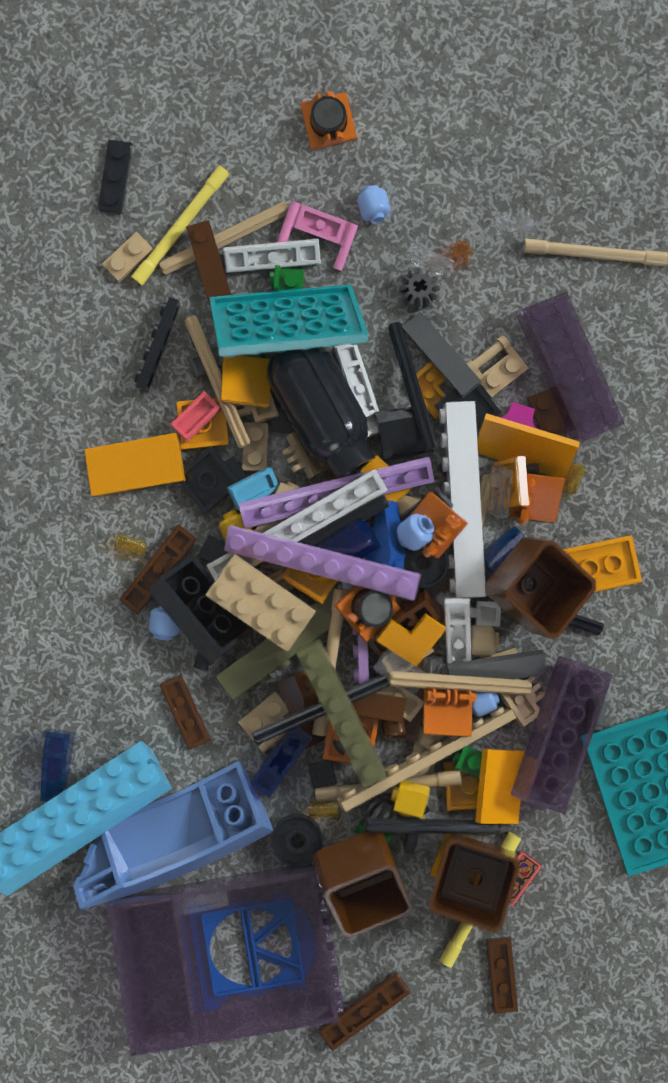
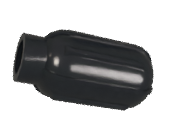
(321, 408)

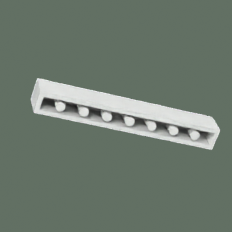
(464, 492)

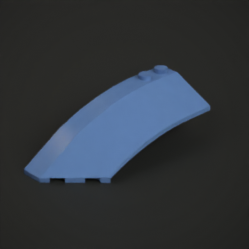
(174, 837)

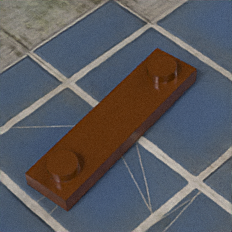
(208, 259)
(164, 560)
(365, 1010)

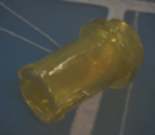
(574, 478)
(131, 544)
(323, 809)

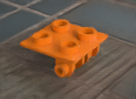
(544, 499)
(445, 521)
(448, 712)

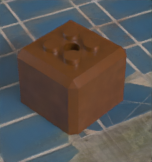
(557, 589)
(362, 883)
(479, 904)

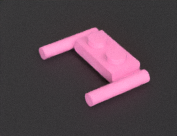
(321, 225)

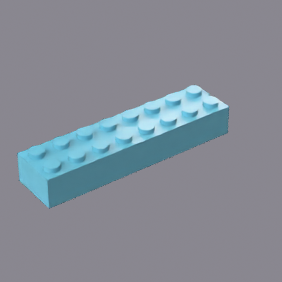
(79, 815)

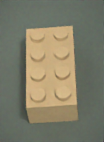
(260, 602)

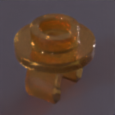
(461, 248)

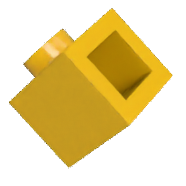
(410, 798)

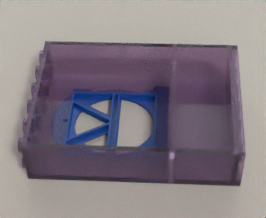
(178, 995)

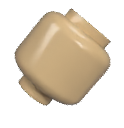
(483, 641)

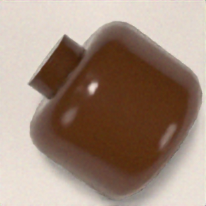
(394, 729)

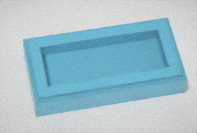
(253, 487)

